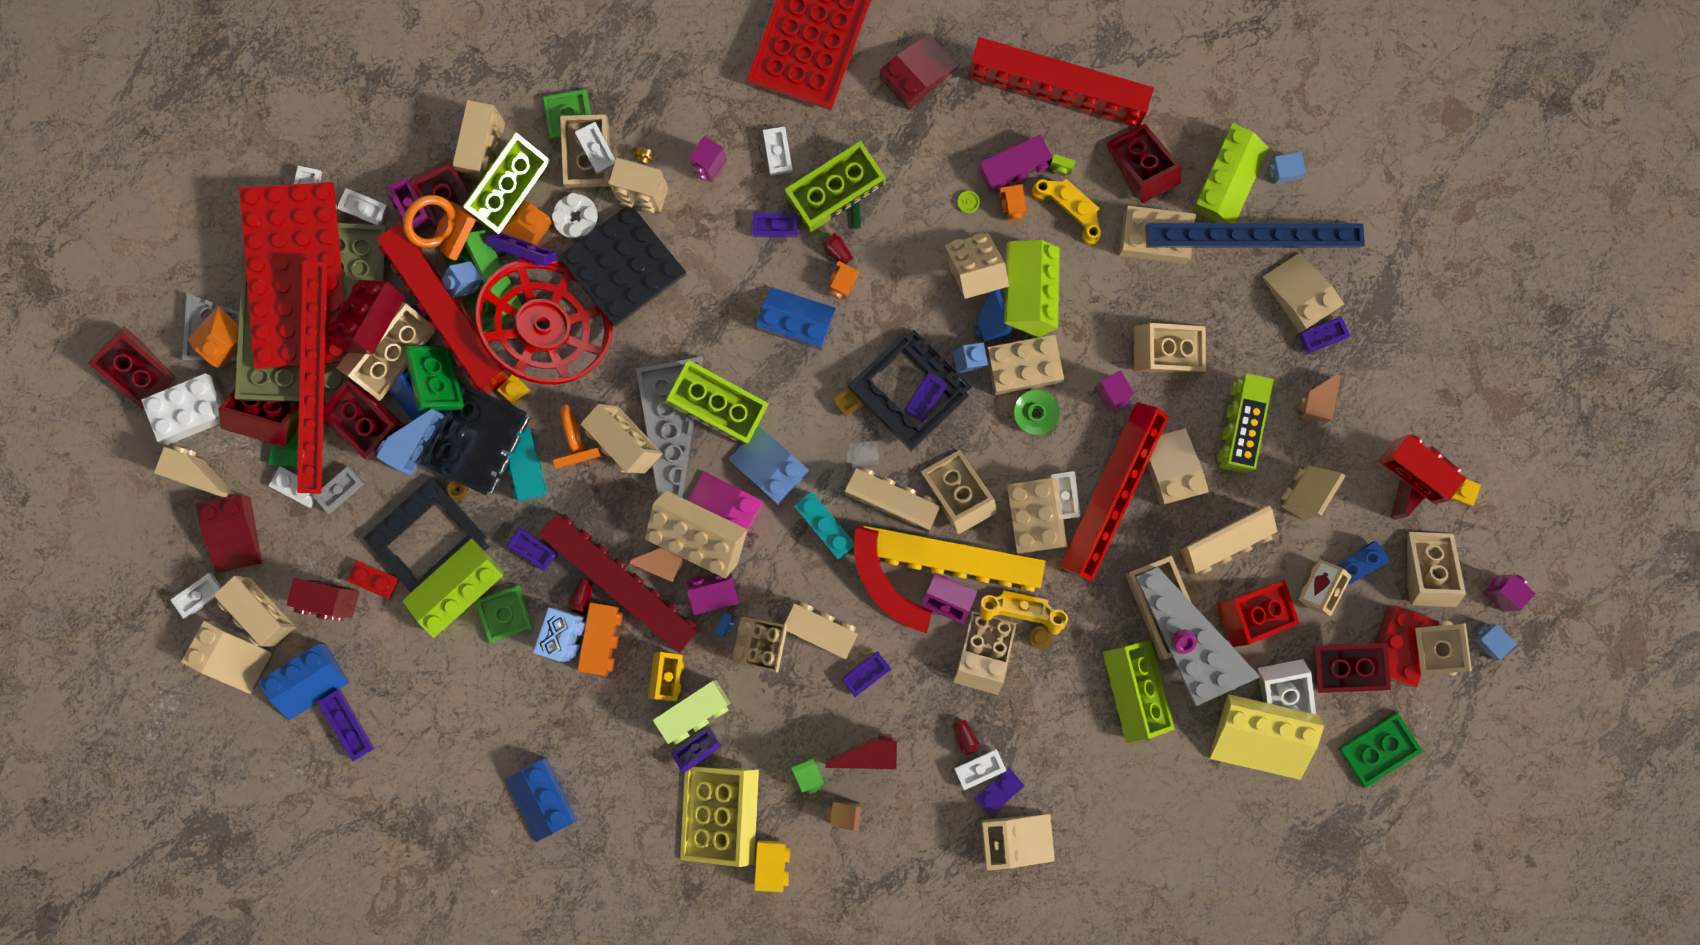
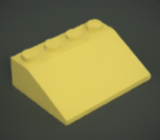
(1266, 737)
(719, 815)

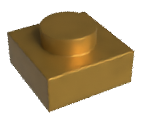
(847, 402)

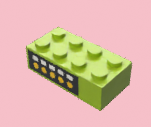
(835, 186)
(716, 403)
(1245, 423)

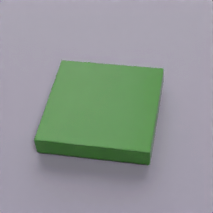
(564, 105)
(504, 614)

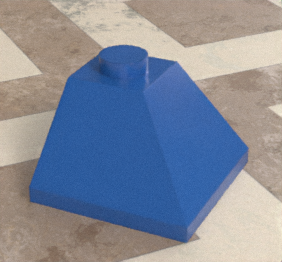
(990, 322)

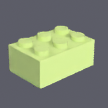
(692, 713)

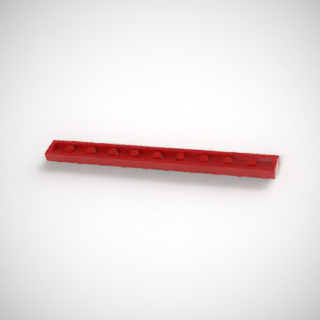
(312, 377)

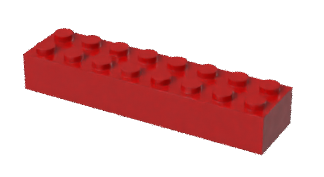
(1060, 82)
(445, 312)

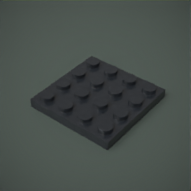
(622, 265)

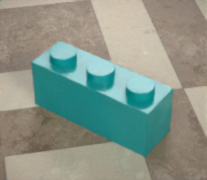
(527, 469)
(824, 525)

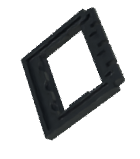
(887, 411)
(406, 515)

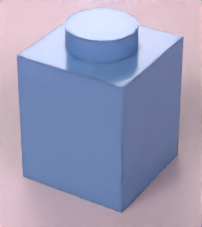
(1287, 168)
(461, 279)
(970, 358)
(1494, 641)

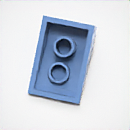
(408, 445)
(769, 466)

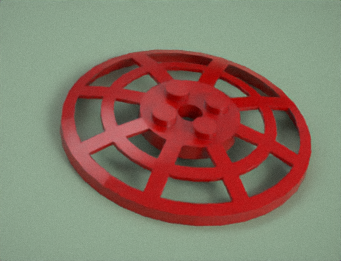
(533, 312)

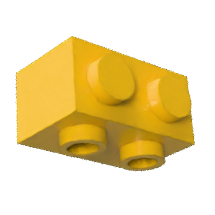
(665, 677)
(770, 866)

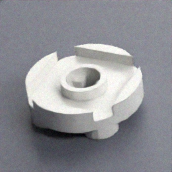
(562, 216)

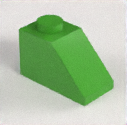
(808, 775)

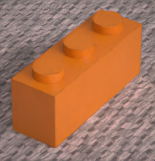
(600, 639)

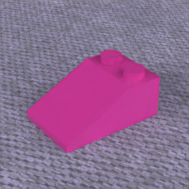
(725, 500)

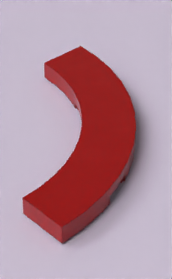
(881, 588)

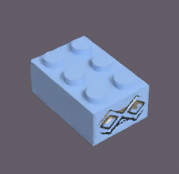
(560, 635)

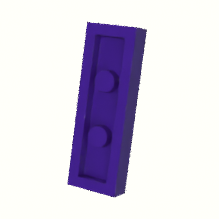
(521, 249)
(346, 725)

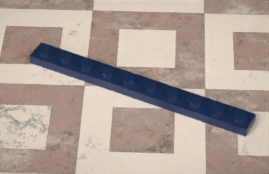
(1254, 235)

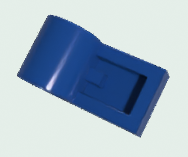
(1364, 561)

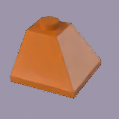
(527, 223)
(216, 338)

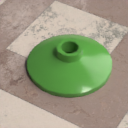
(1040, 401)

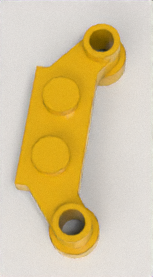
(1074, 203)
(1024, 608)

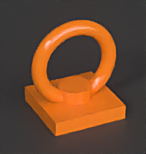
(451, 229)
(577, 450)

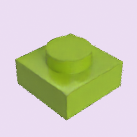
(1062, 165)

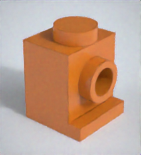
(1013, 202)
(842, 281)

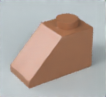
(1320, 401)
(661, 563)
(844, 814)

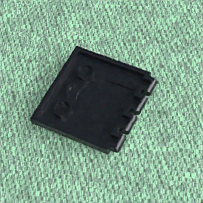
(475, 440)

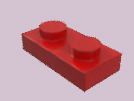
(373, 579)

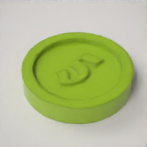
(968, 202)

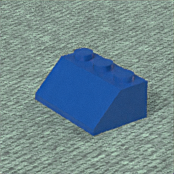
(795, 318)
(304, 681)
(541, 799)

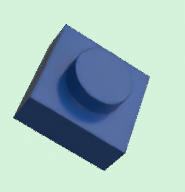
(725, 625)

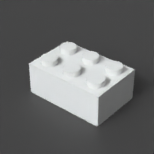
(184, 409)

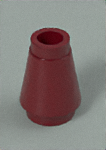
(837, 248)
(581, 597)
(965, 738)

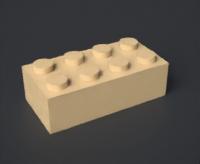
(695, 534)
(1169, 568)

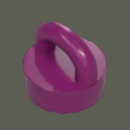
(1184, 641)

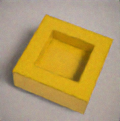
(513, 390)
(1467, 493)

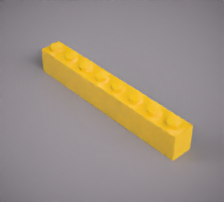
(960, 560)

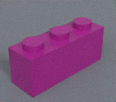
(1015, 163)

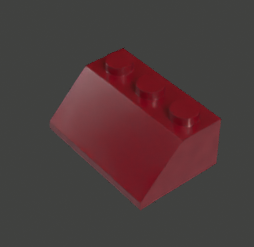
(260, 419)

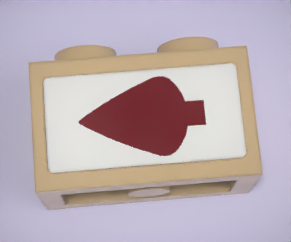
(1324, 587)

